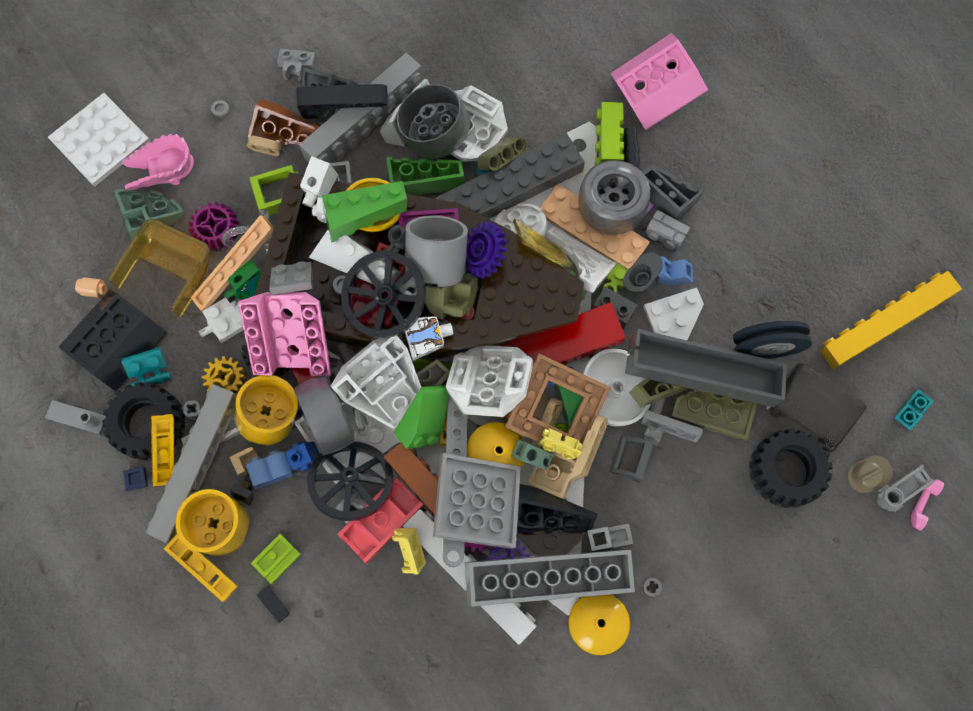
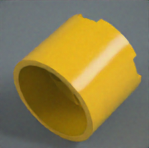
(269, 395)
(198, 516)

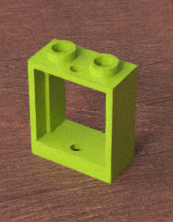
(266, 178)

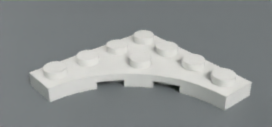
(590, 264)

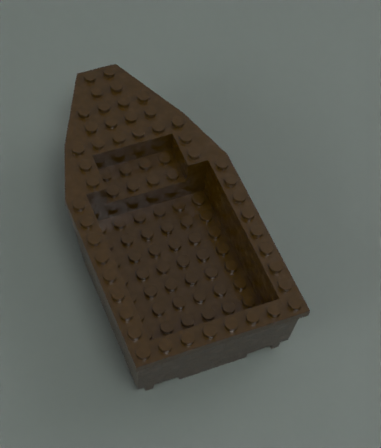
(516, 301)

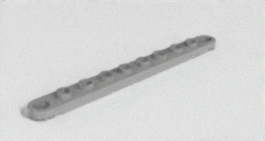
(456, 445)

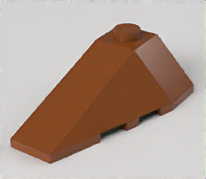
(279, 124)

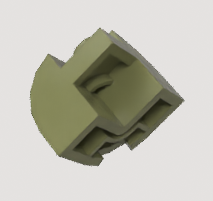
(452, 299)

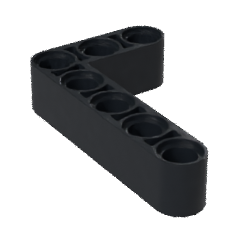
(339, 96)

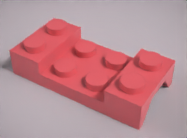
(372, 533)

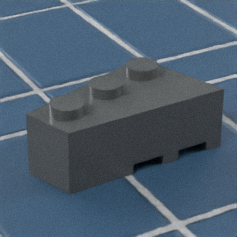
(670, 194)

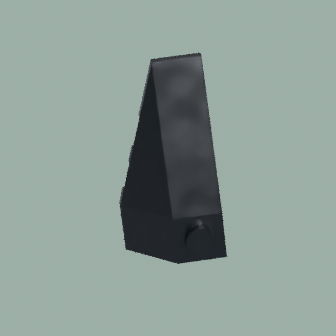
(547, 512)

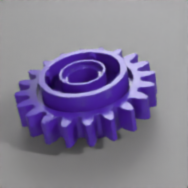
(485, 249)

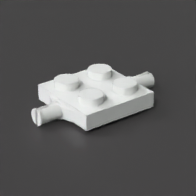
(223, 320)

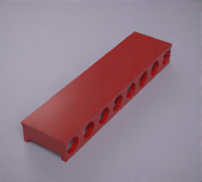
(591, 334)

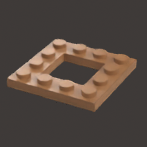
(547, 370)

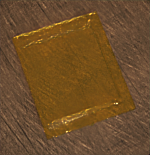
(541, 244)

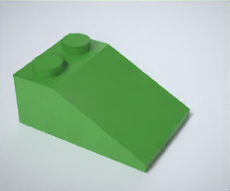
(424, 418)

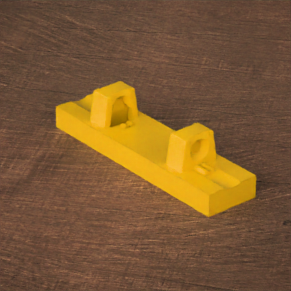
(162, 448)
(201, 569)

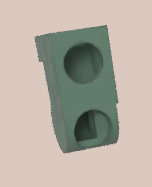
(532, 455)

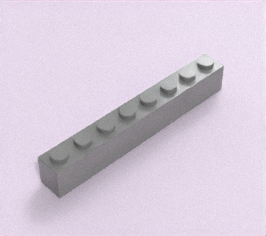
(194, 460)

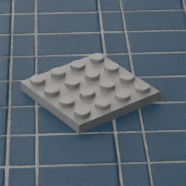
(477, 501)

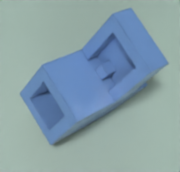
(675, 272)

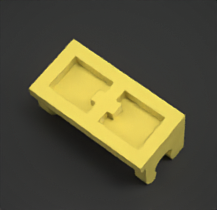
(411, 549)

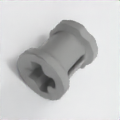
(189, 406)

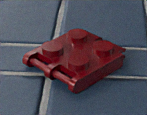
(361, 301)

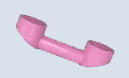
(917, 518)

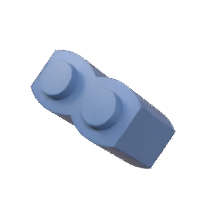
(269, 469)

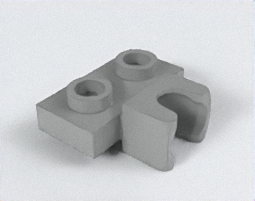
(294, 62)

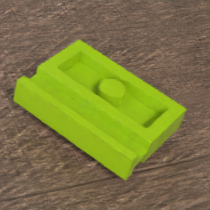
(276, 558)

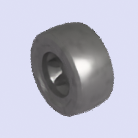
(426, 110)
(607, 211)
(324, 414)

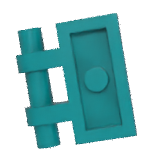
(146, 362)

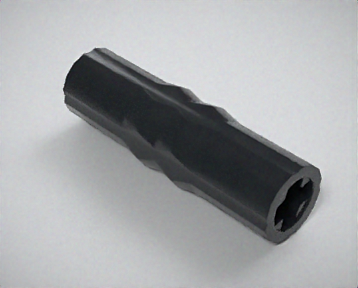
(631, 149)

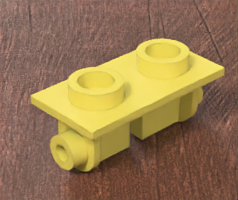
(552, 442)

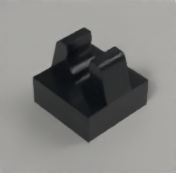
(243, 492)

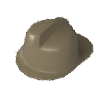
(870, 474)

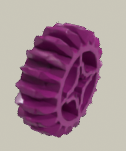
(204, 222)

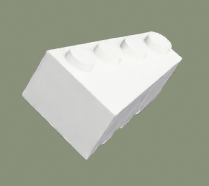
(345, 253)

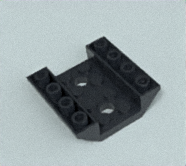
(113, 340)

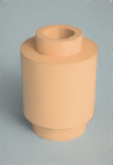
(91, 287)

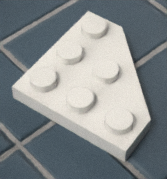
(675, 314)

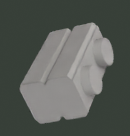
(667, 230)

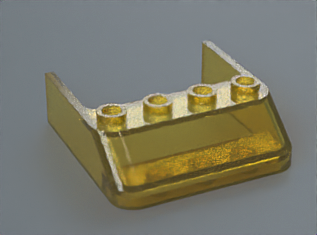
(170, 251)

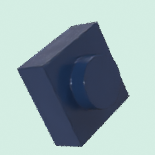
(135, 478)

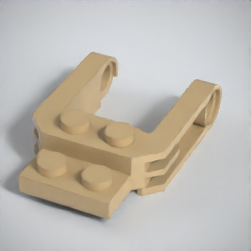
(563, 470)

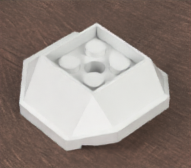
(486, 123)
(489, 380)

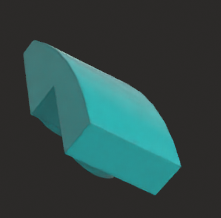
(913, 409)

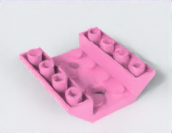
(664, 88)
(272, 332)

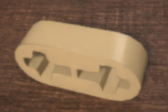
(264, 145)

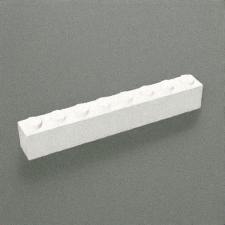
(507, 615)

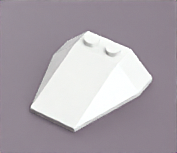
(379, 381)

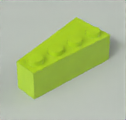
(609, 132)

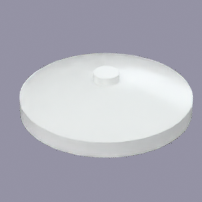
(609, 369)

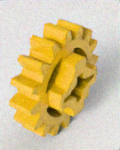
(217, 370)

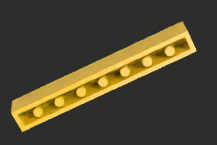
(889, 320)

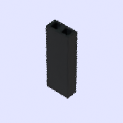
(273, 604)

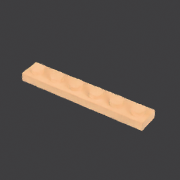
(235, 259)

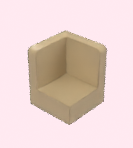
(241, 459)

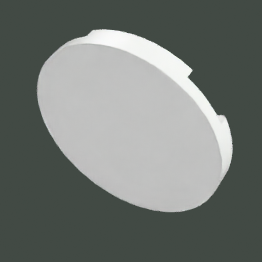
(525, 213)

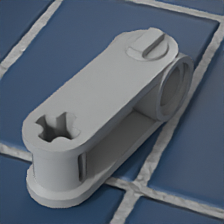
(903, 489)

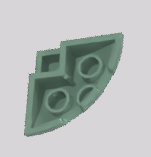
(140, 206)

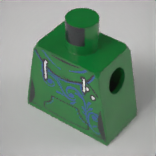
(244, 282)

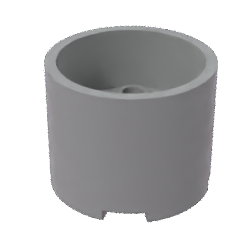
(437, 249)

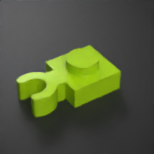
(616, 278)

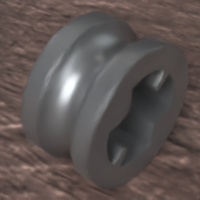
(647, 582)

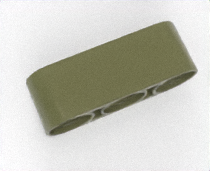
(502, 153)

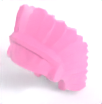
(166, 160)

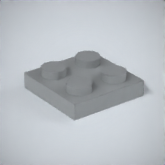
(291, 278)

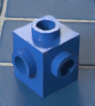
(302, 455)

